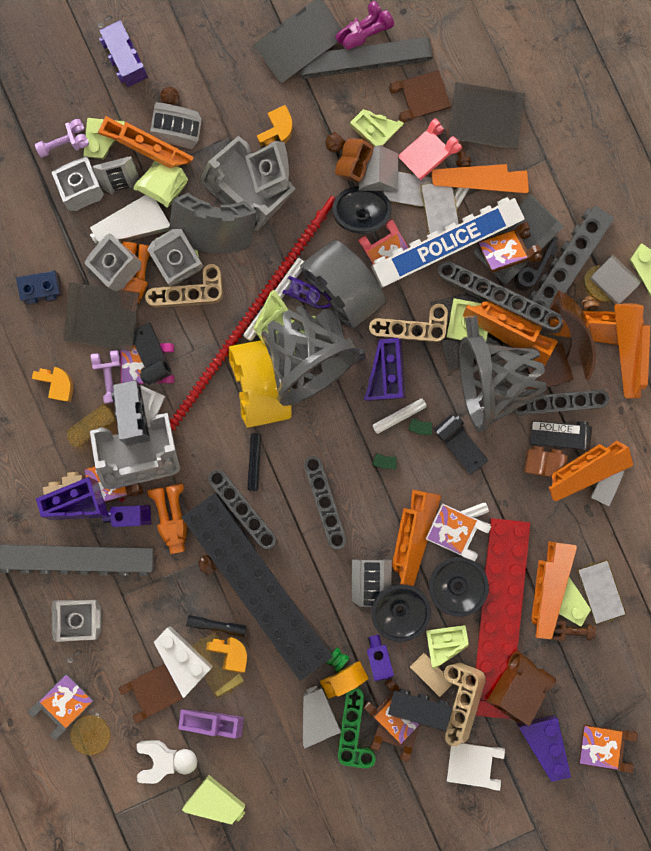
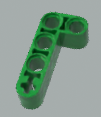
(353, 725)

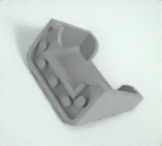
(231, 182)
(136, 463)

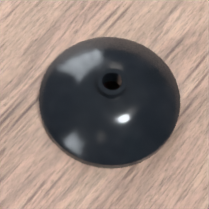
(361, 210)
(473, 586)
(403, 624)

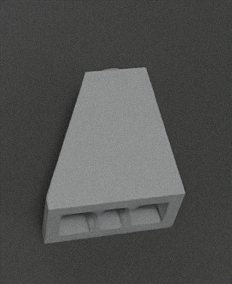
(318, 717)

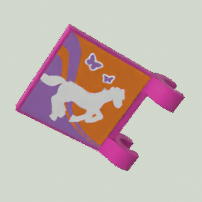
(132, 364)

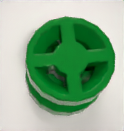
(338, 660)

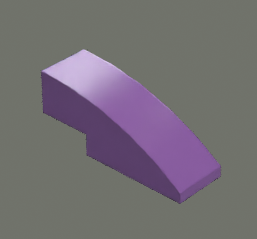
(211, 723)

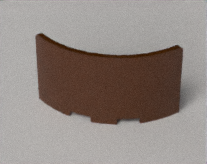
(582, 345)

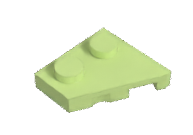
(375, 128)
(98, 144)
(642, 263)
(271, 311)
(574, 605)
(446, 643)

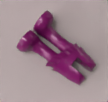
(356, 32)

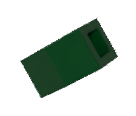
(420, 428)
(384, 462)

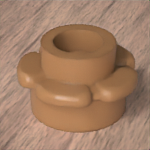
(590, 303)

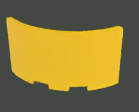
(259, 389)

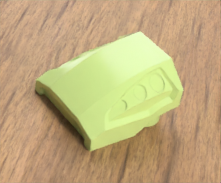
(162, 183)

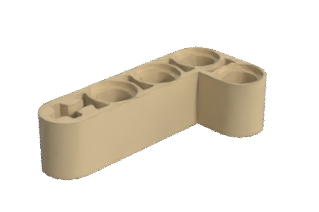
(184, 291)
(409, 325)
(461, 705)

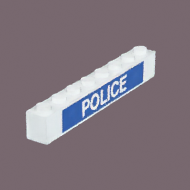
(448, 242)

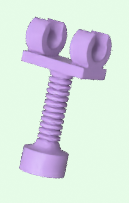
(77, 142)
(96, 365)

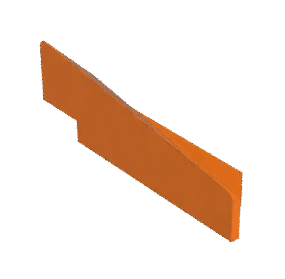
(144, 143)
(482, 177)
(601, 325)
(512, 329)
(633, 348)
(590, 468)
(413, 533)
(551, 586)

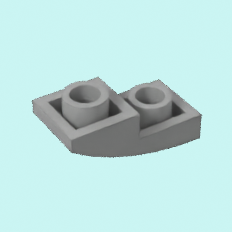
(606, 489)

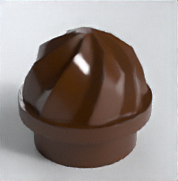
(169, 96)
(334, 142)
(207, 565)

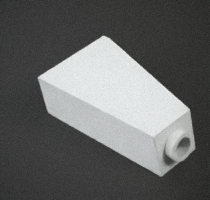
(133, 222)

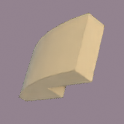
(72, 477)
(432, 677)

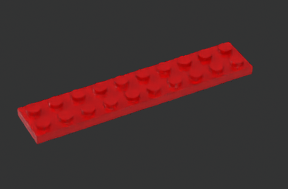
(503, 605)

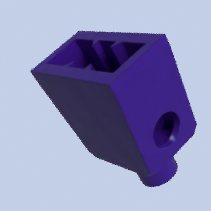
(129, 516)
(381, 669)

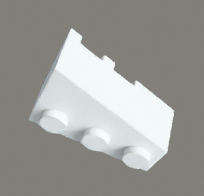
(182, 660)

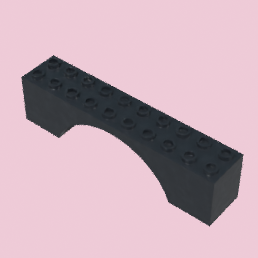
(257, 586)

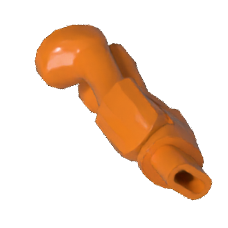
(138, 283)
(174, 530)

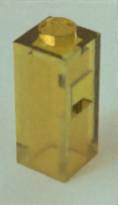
(99, 418)

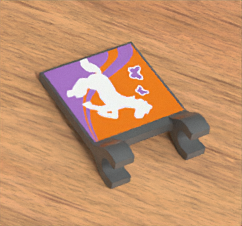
(63, 704)

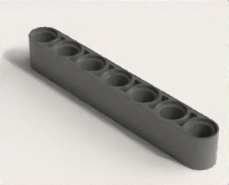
(369, 58)
(495, 289)

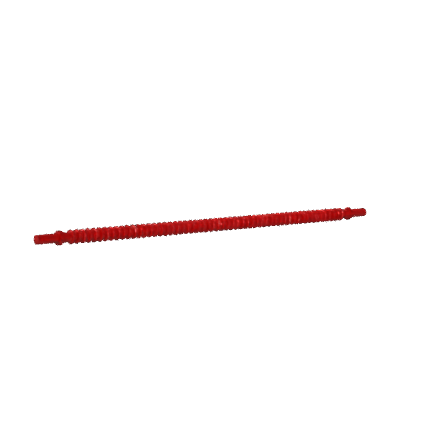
(320, 216)

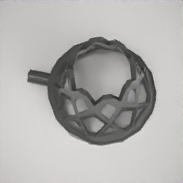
(476, 348)
(310, 349)

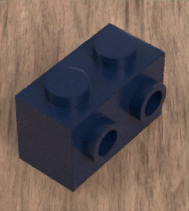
(39, 287)

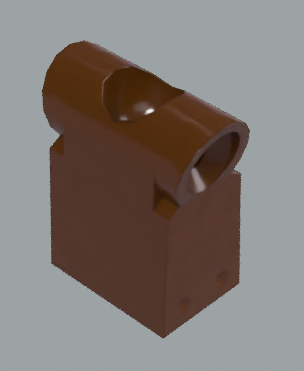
(521, 689)

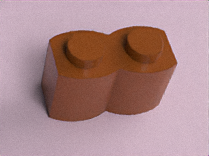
(354, 158)
(543, 463)

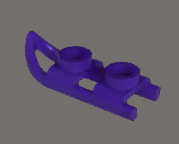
(312, 295)

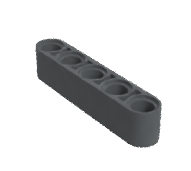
(569, 403)
(233, 504)
(325, 512)

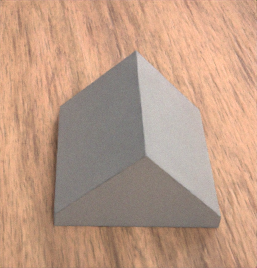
(381, 171)
(615, 280)

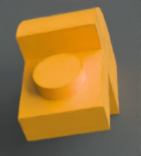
(282, 127)
(61, 383)
(234, 651)
(344, 680)

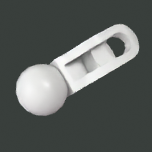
(165, 761)

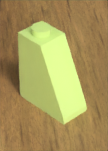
(215, 803)

